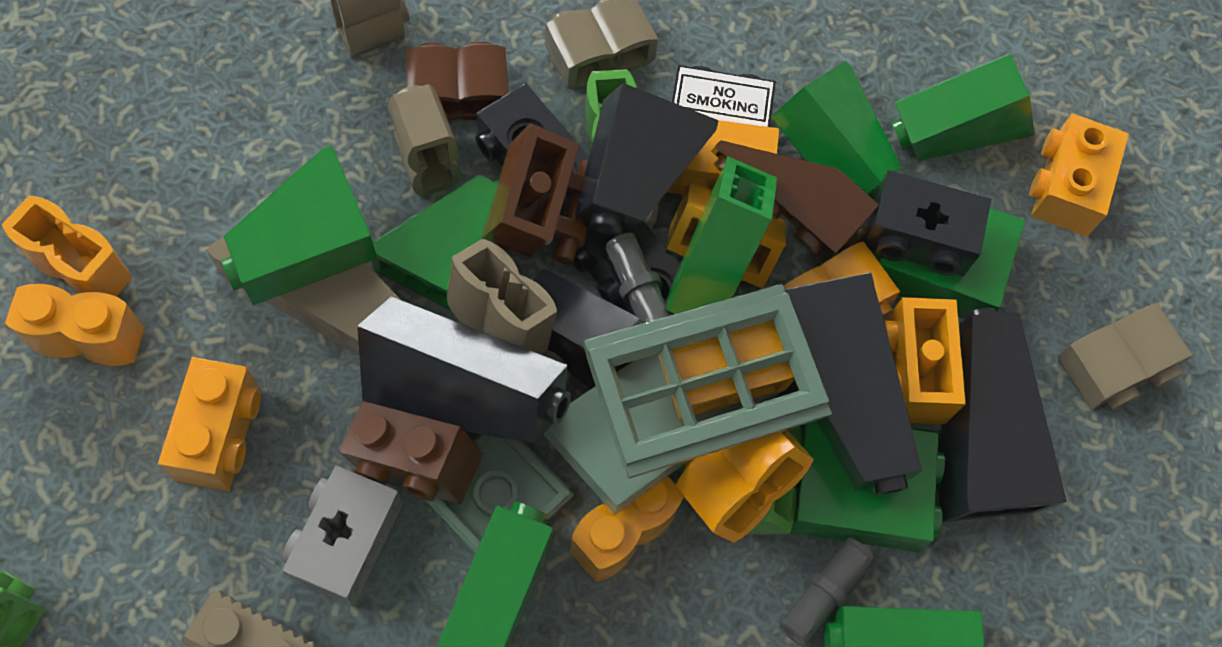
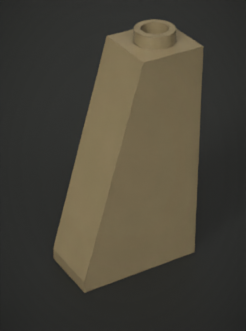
(329, 305)

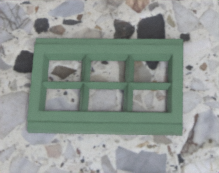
(717, 432)

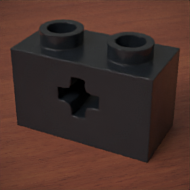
(927, 224)

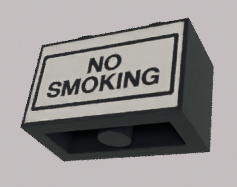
(725, 95)

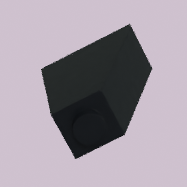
(637, 157)
(580, 318)

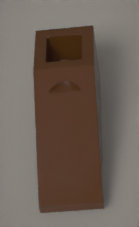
(810, 195)

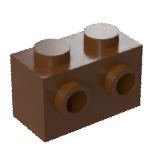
(411, 453)

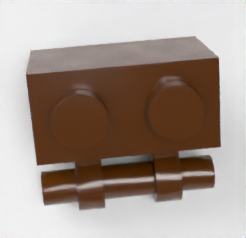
(532, 194)

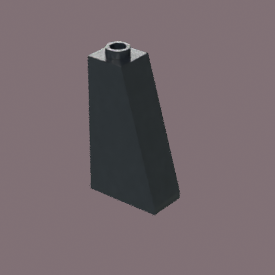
(458, 374)
(861, 381)
(1000, 439)

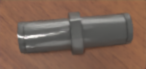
(639, 284)
(826, 592)

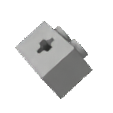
(342, 566)

